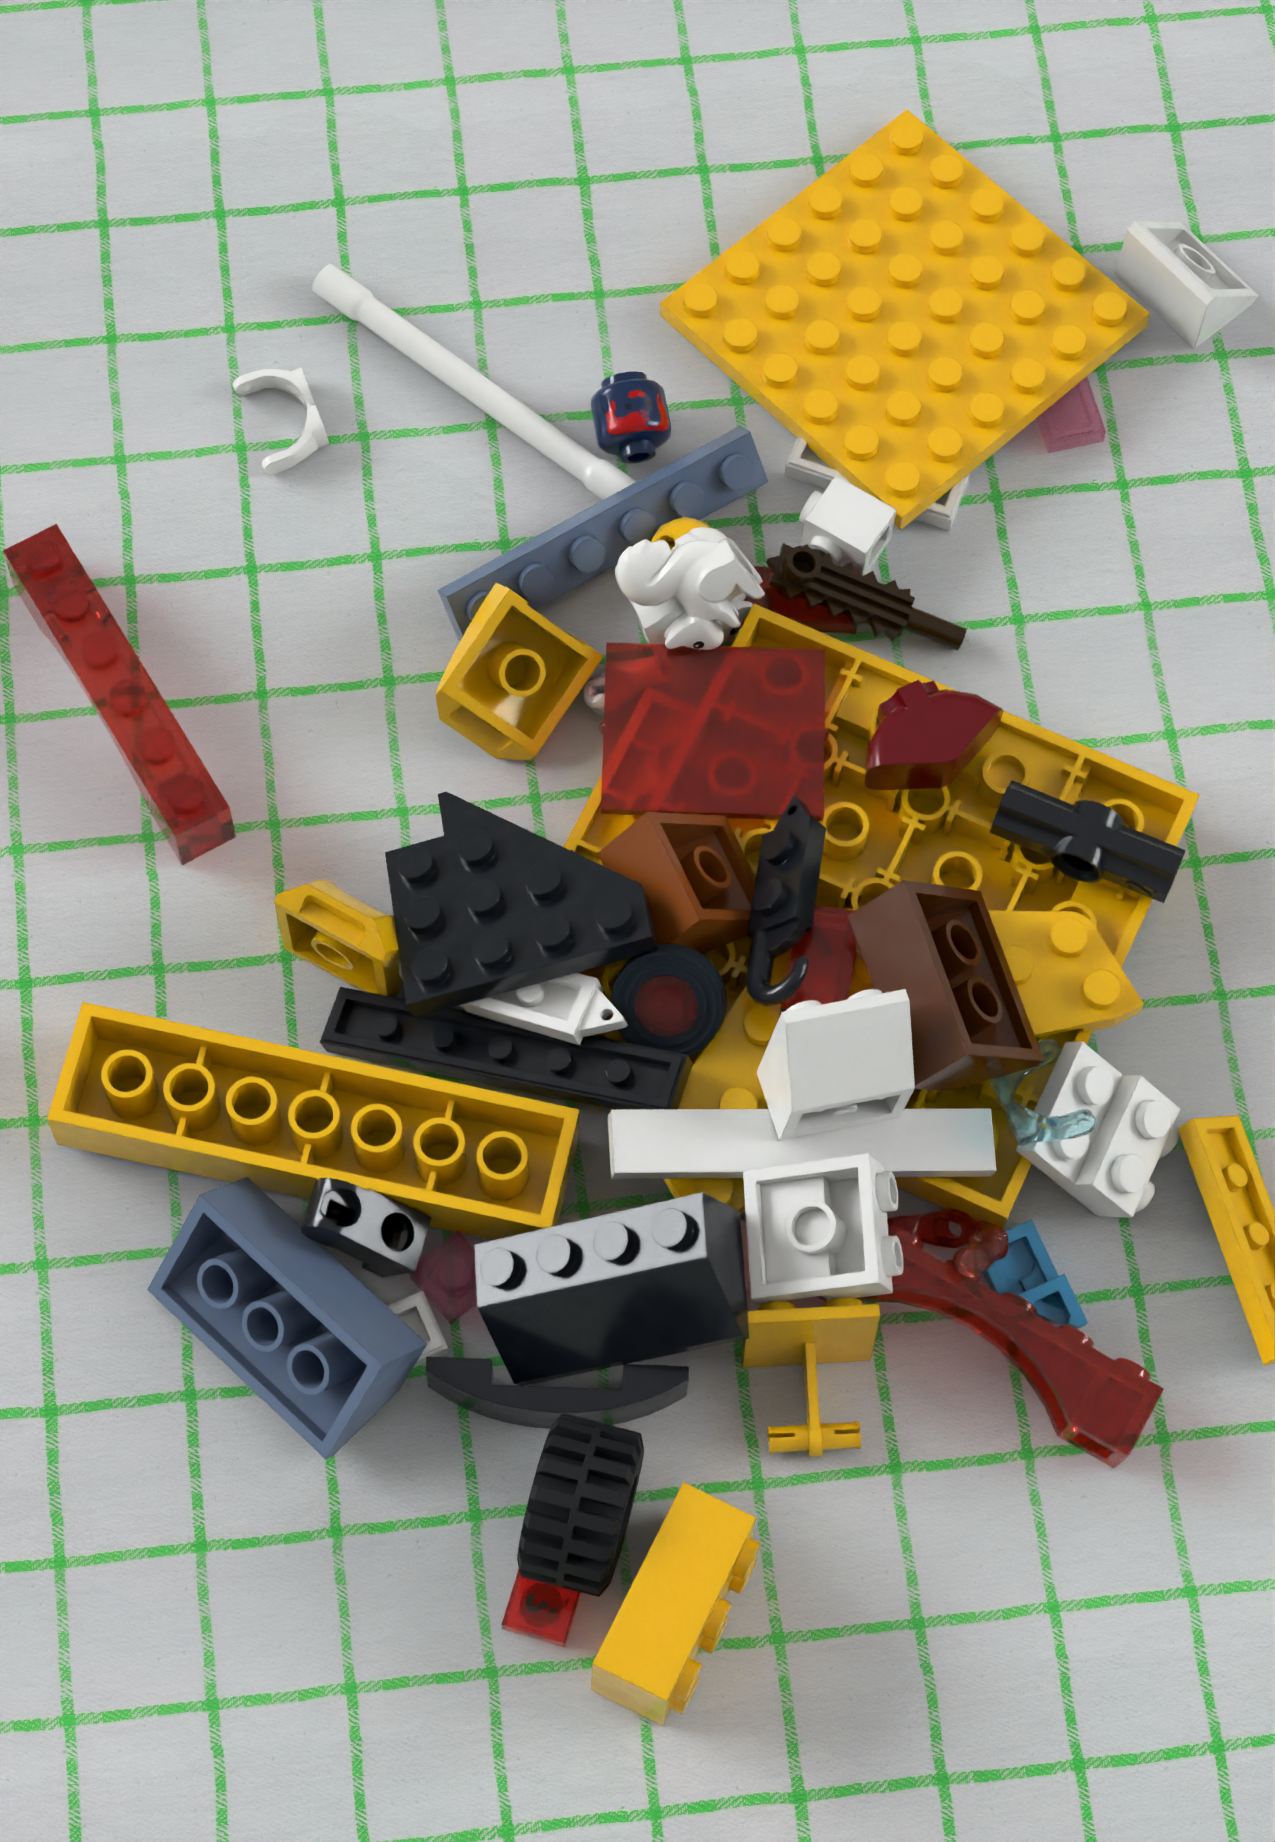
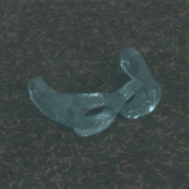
(1029, 1125)

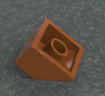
(692, 876)

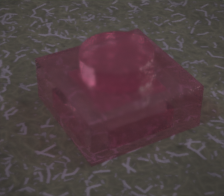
(449, 1277)

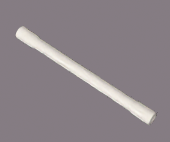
(360, 305)

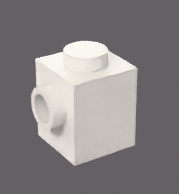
(847, 525)

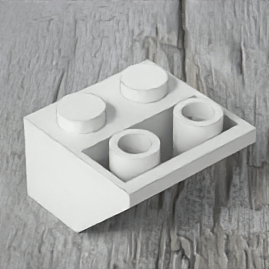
(839, 1063)

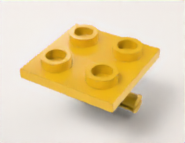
(807, 1337)

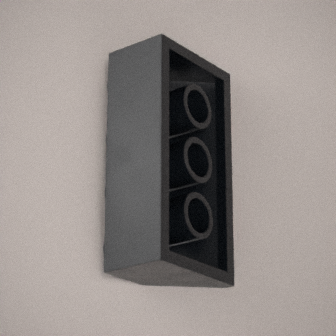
(614, 1288)

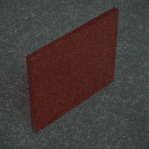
(713, 730)

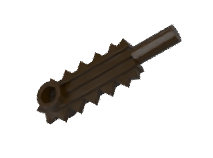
(862, 598)

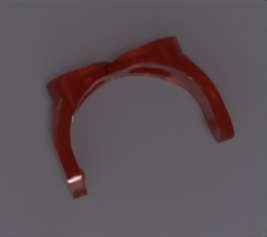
(934, 1230)

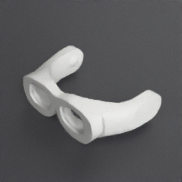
(295, 384)

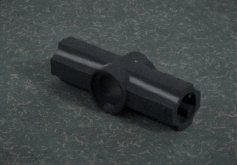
(1087, 841)

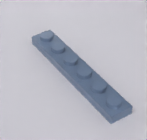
(600, 534)

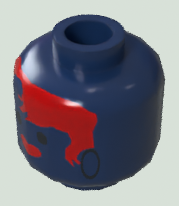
(630, 416)

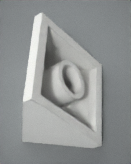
(1181, 279)

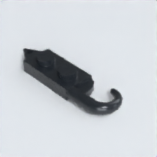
(783, 901)

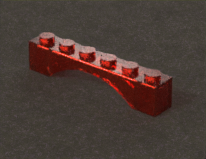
(122, 693)
(1086, 1394)

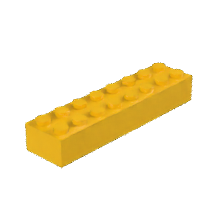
(298, 1115)

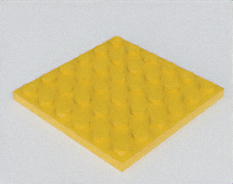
(904, 316)

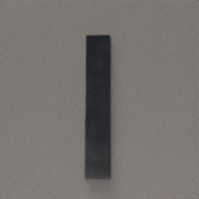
(504, 1055)

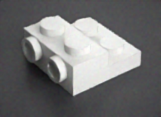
(1133, 1130)
(821, 1229)

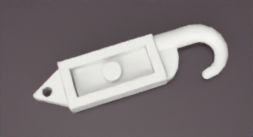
(556, 1008)

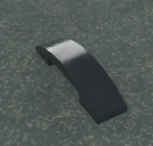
(471, 1386)

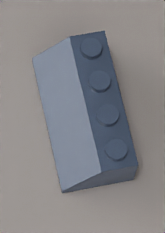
(285, 1315)

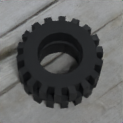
(580, 1504)

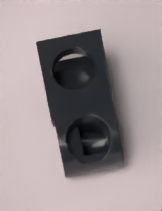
(365, 1226)

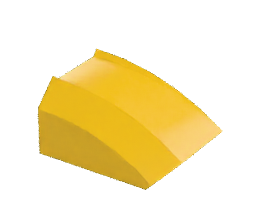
(512, 677)
(340, 936)

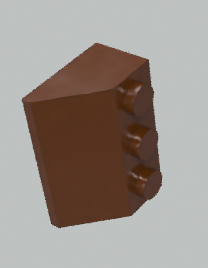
(957, 979)

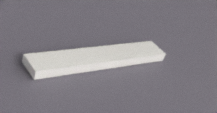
(735, 1140)

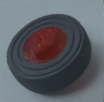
(670, 999)

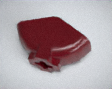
(927, 737)

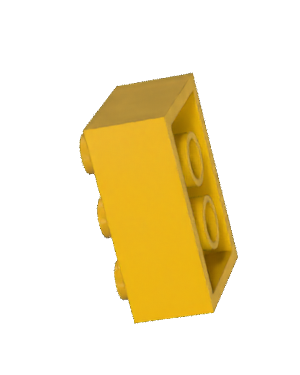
(676, 1606)

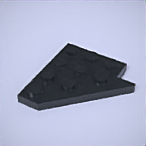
(504, 910)

